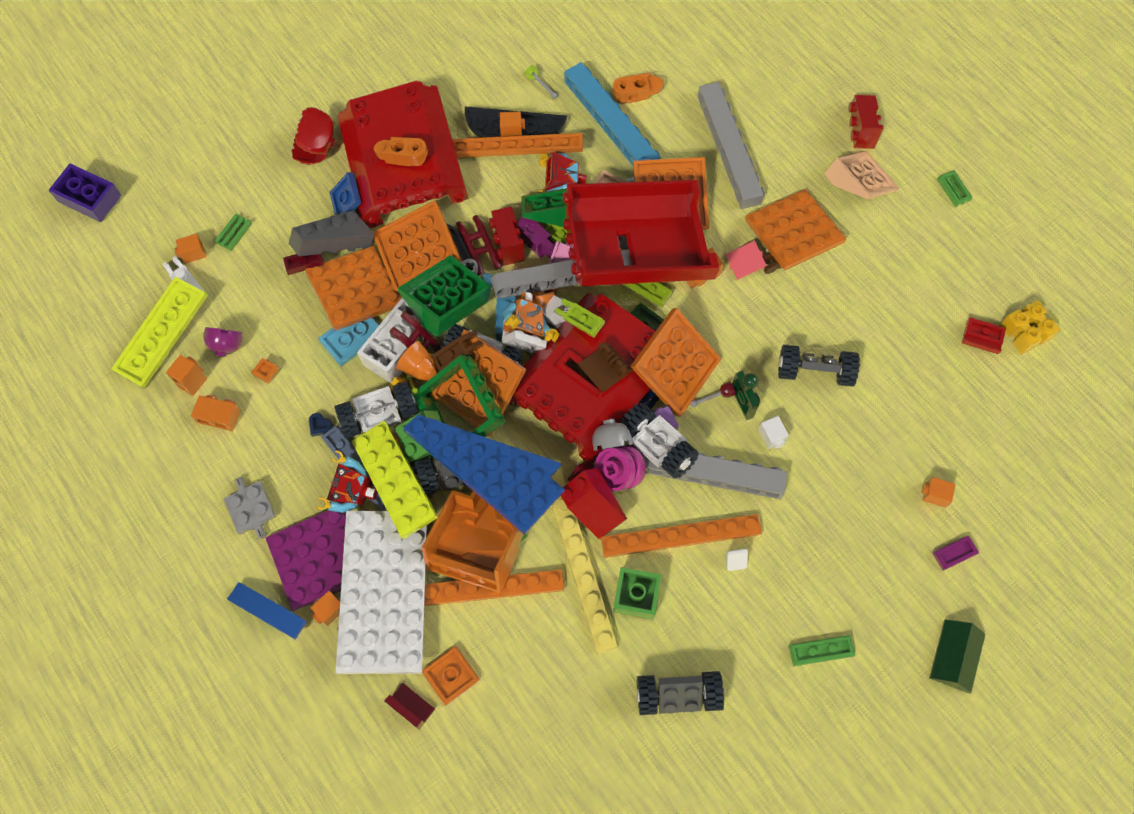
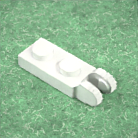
(182, 273)

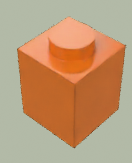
(511, 124)
(190, 248)
(938, 492)
(326, 609)

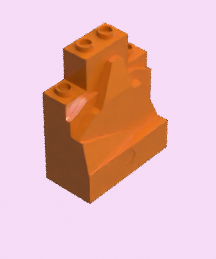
(472, 543)

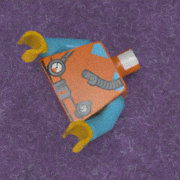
(528, 318)

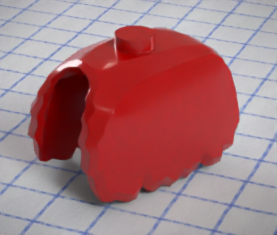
(313, 137)

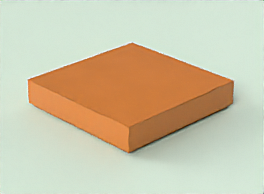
(450, 675)

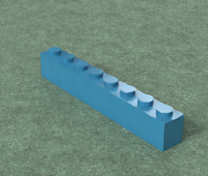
(608, 114)

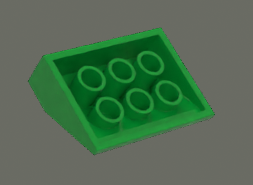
(445, 294)

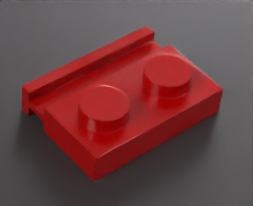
(984, 335)

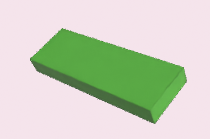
(821, 650)

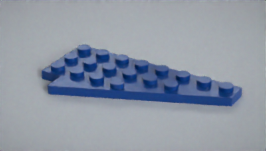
(502, 475)

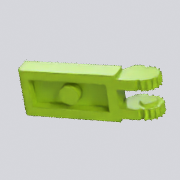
(580, 318)

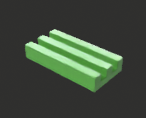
(952, 189)
(230, 231)

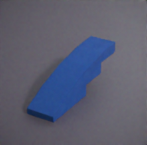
(267, 610)

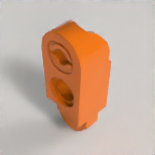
(636, 87)
(402, 151)

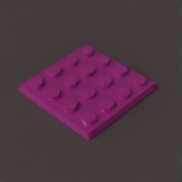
(310, 557)

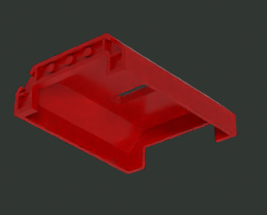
(403, 112)
(659, 227)
(568, 399)

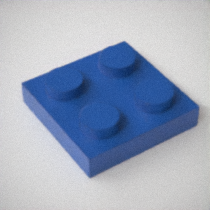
(345, 194)

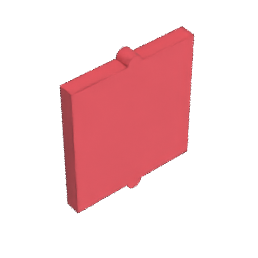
(746, 260)

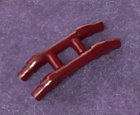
(474, 253)
(418, 330)

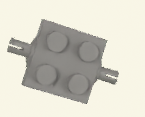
(249, 508)

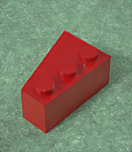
(864, 121)
(507, 236)

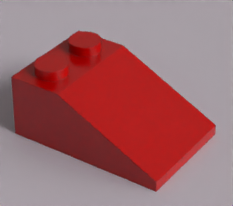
(593, 502)

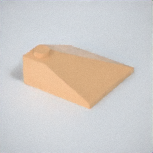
(860, 176)

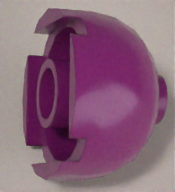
(222, 340)

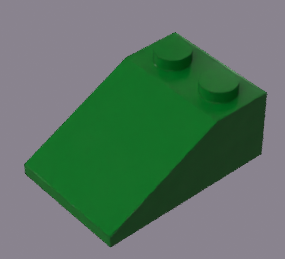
(545, 207)

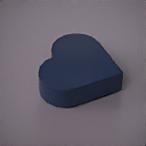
(319, 425)

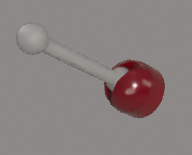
(726, 390)

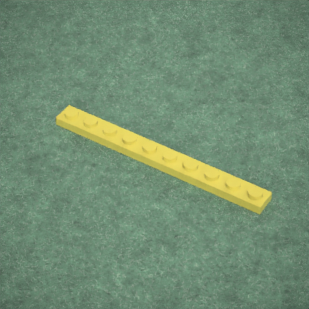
(583, 573)

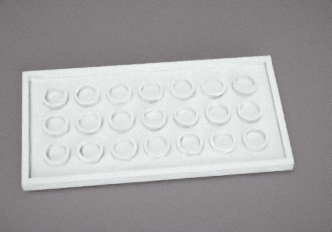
(381, 597)

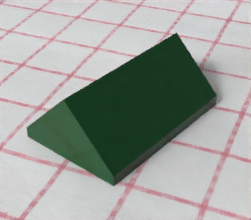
(957, 655)

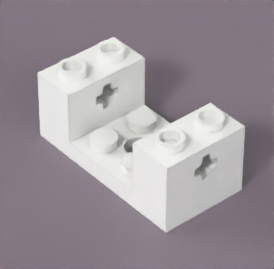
(382, 351)

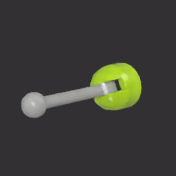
(532, 74)

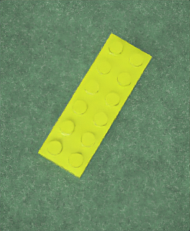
(159, 332)
(394, 480)

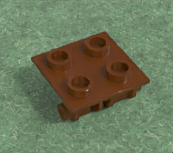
(605, 367)

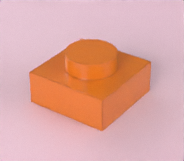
(265, 370)

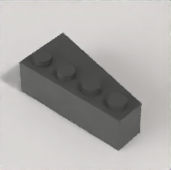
(331, 234)

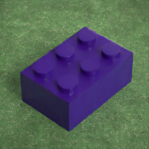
(85, 192)

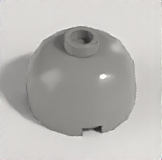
(611, 435)

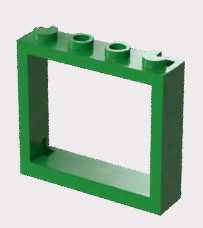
(479, 386)

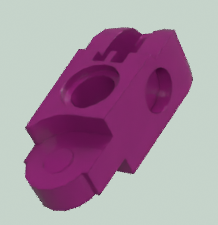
(535, 237)

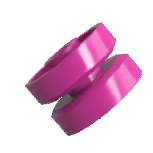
(621, 467)

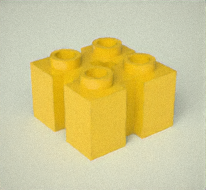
(1030, 327)

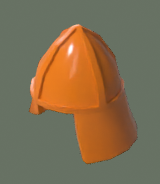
(417, 362)

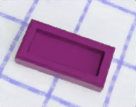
(955, 553)

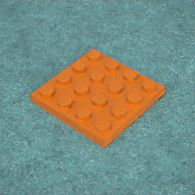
(677, 170)
(795, 229)
(415, 243)
(353, 288)
(676, 362)
(501, 377)

